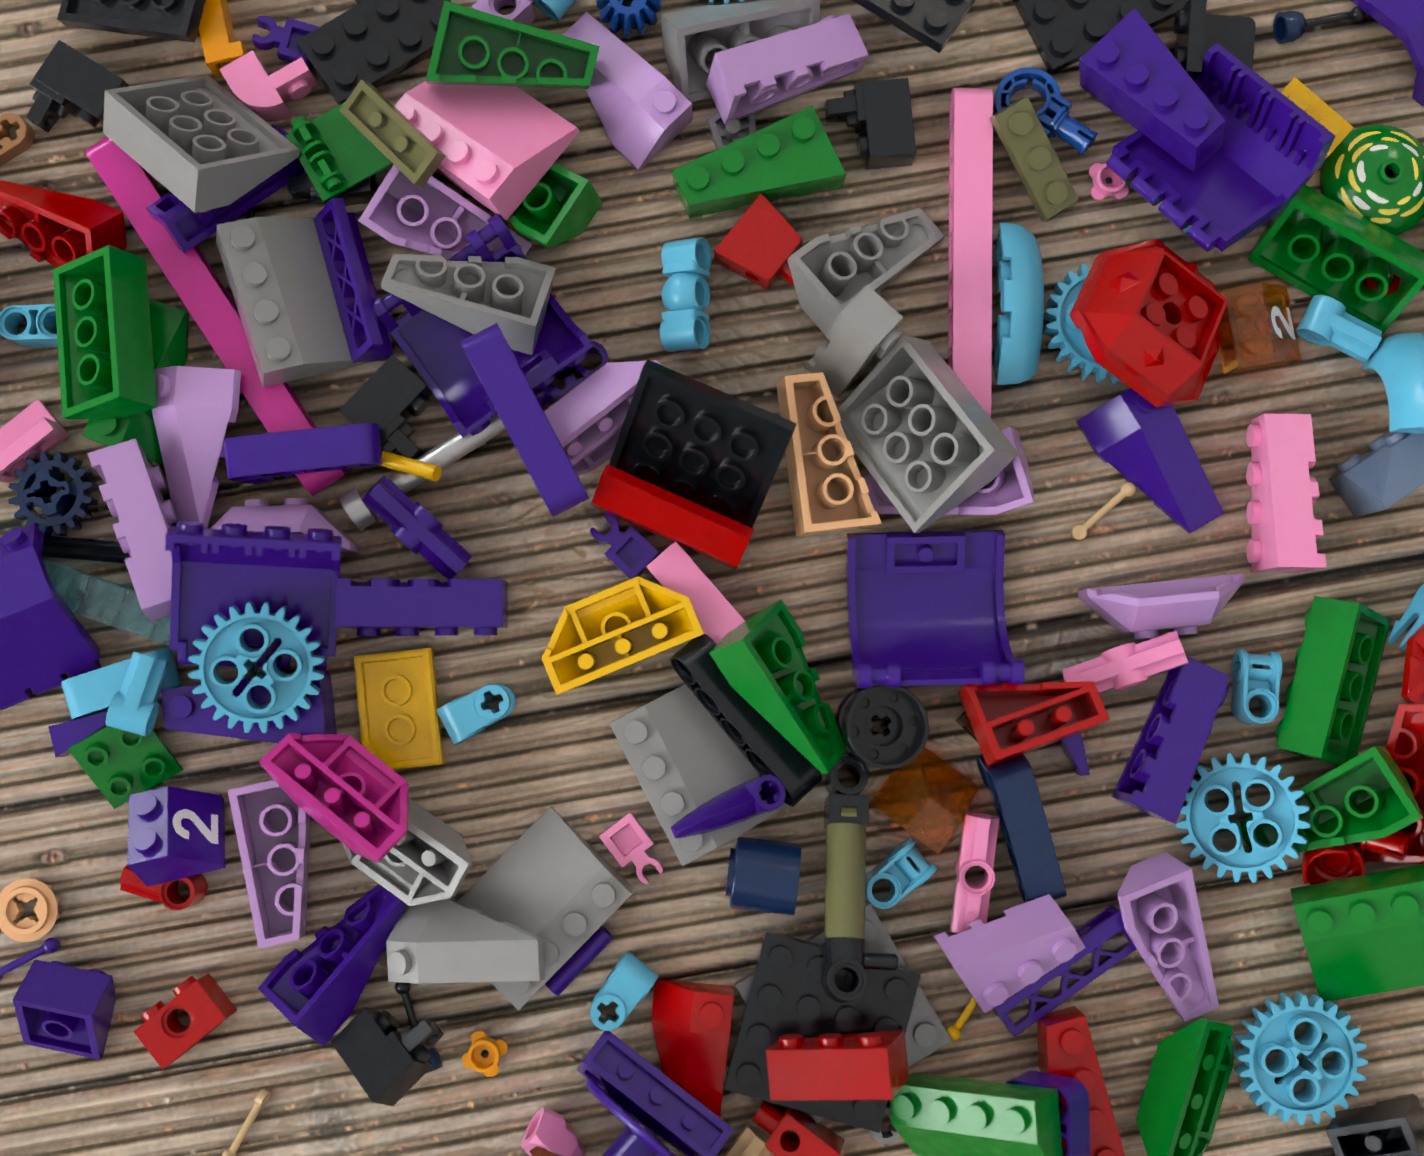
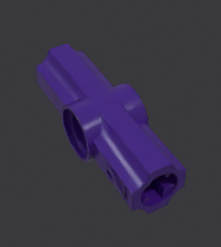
(416, 528)

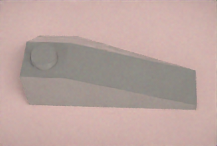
(699, 32)
(476, 293)
(460, 945)

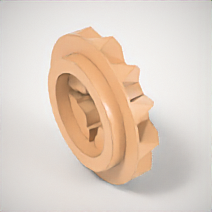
(11, 910)

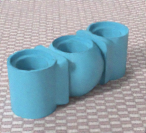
(685, 294)

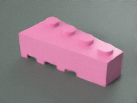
(1282, 495)

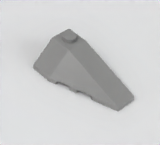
(838, 266)

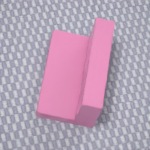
(26, 436)

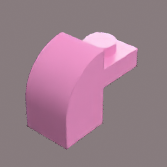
(268, 93)

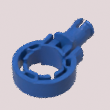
(1055, 112)

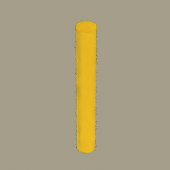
(411, 466)

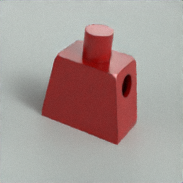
(759, 245)
(813, 1137)

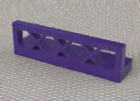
(191, 228)
(351, 282)
(1092, 935)
(654, 1098)

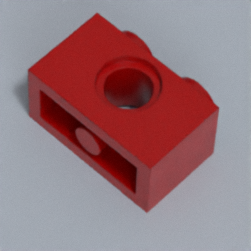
(166, 1036)

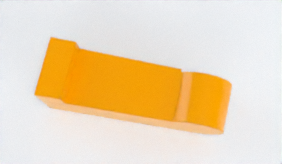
(218, 36)

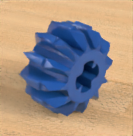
(628, 18)

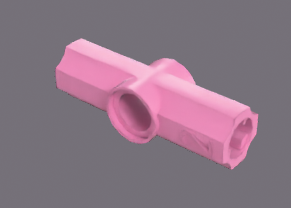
(1130, 663)
(976, 849)

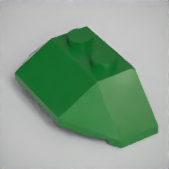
(1186, 1089)

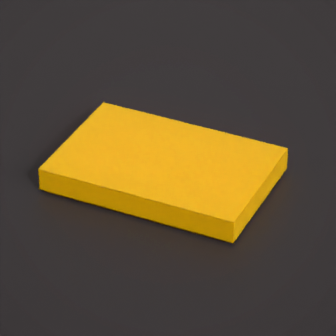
(399, 707)

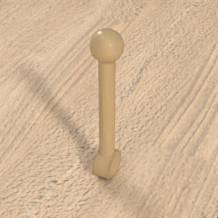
(1080, 531)
(260, 1100)

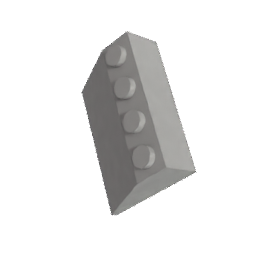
(195, 139)
(283, 297)
(922, 433)
(683, 763)
(552, 888)

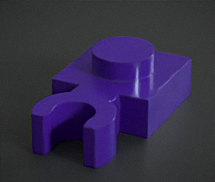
(282, 37)
(627, 550)

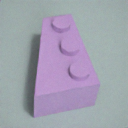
(1012, 950)

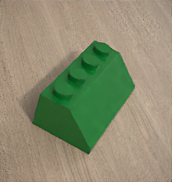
(1331, 253)
(104, 336)
(1333, 681)
(976, 1117)

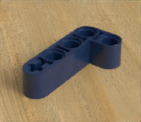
(1024, 827)

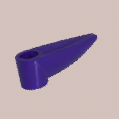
(733, 807)

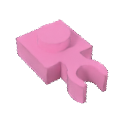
(629, 843)

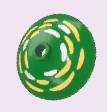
(1358, 180)

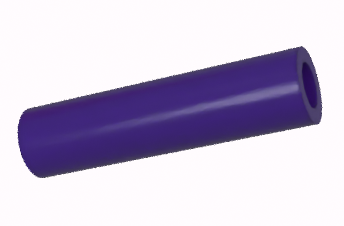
(579, 960)

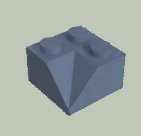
(1381, 475)

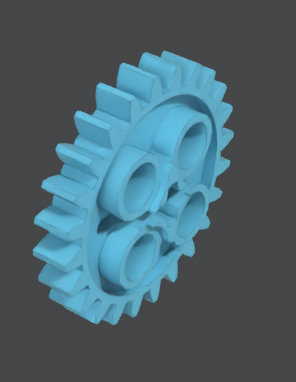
(1065, 333)
(229, 644)
(1279, 811)
(1323, 1084)

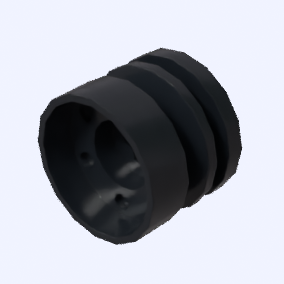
(903, 725)

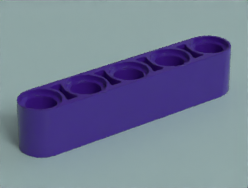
(524, 420)

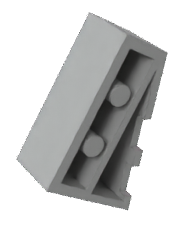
(856, 339)

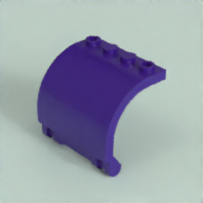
(441, 360)
(928, 609)

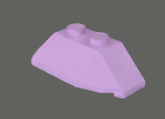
(594, 413)
(293, 514)
(1162, 604)

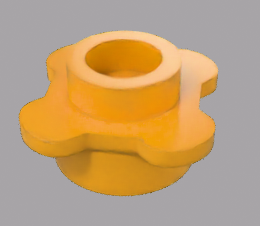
(474, 1058)

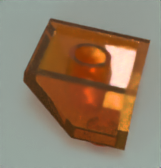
(926, 799)

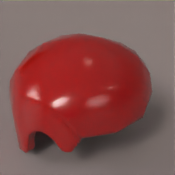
(1332, 864)

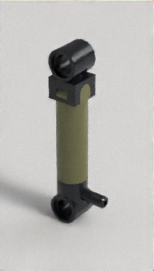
(845, 824)

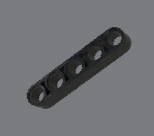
(742, 723)

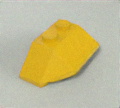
(617, 631)

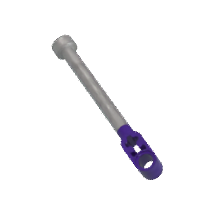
(457, 447)

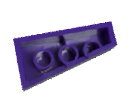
(1152, 91)
(422, 605)
(184, 713)
(1172, 741)

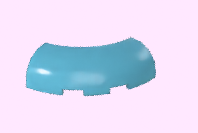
(1022, 301)
(1401, 368)

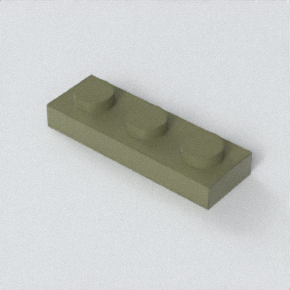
(392, 133)
(1034, 158)

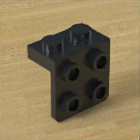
(1200, 31)

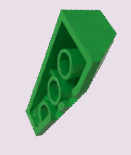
(556, 207)
(170, 349)
(771, 673)
(1351, 804)

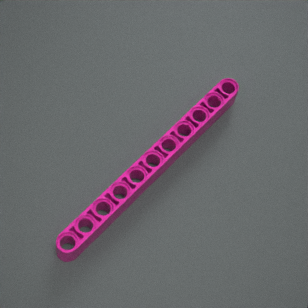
(203, 297)

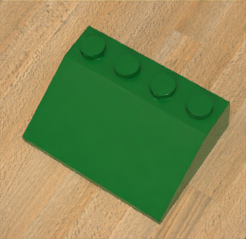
(1364, 932)

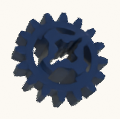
(41, 482)

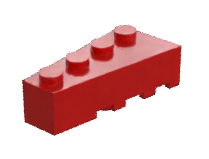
(1068, 1051)

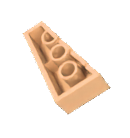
(820, 461)

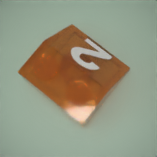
(1257, 328)

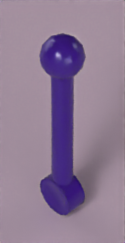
(50, 945)

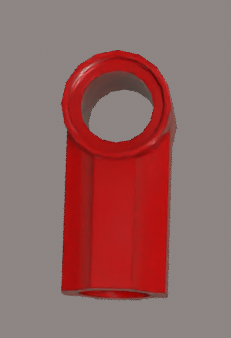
(165, 892)

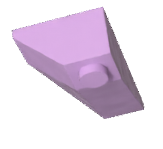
(1004, 493)

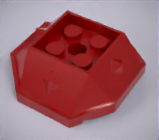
(1151, 321)

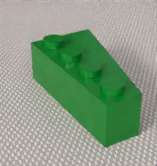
(497, 51)
(774, 161)

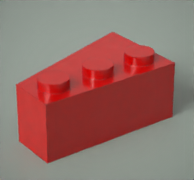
(1029, 716)
(837, 1066)

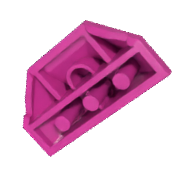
(343, 790)

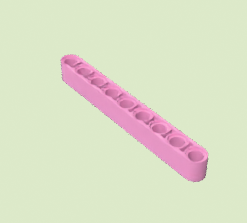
(971, 240)

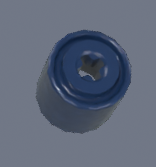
(764, 875)

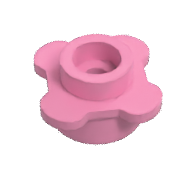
(1100, 188)

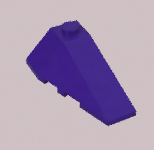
(1154, 455)
(326, 979)

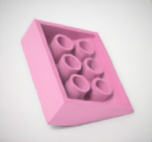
(492, 139)

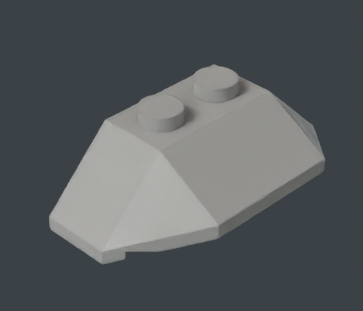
(423, 864)

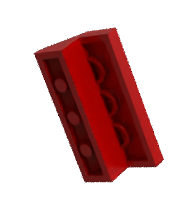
(671, 517)

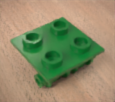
(334, 152)
(124, 762)

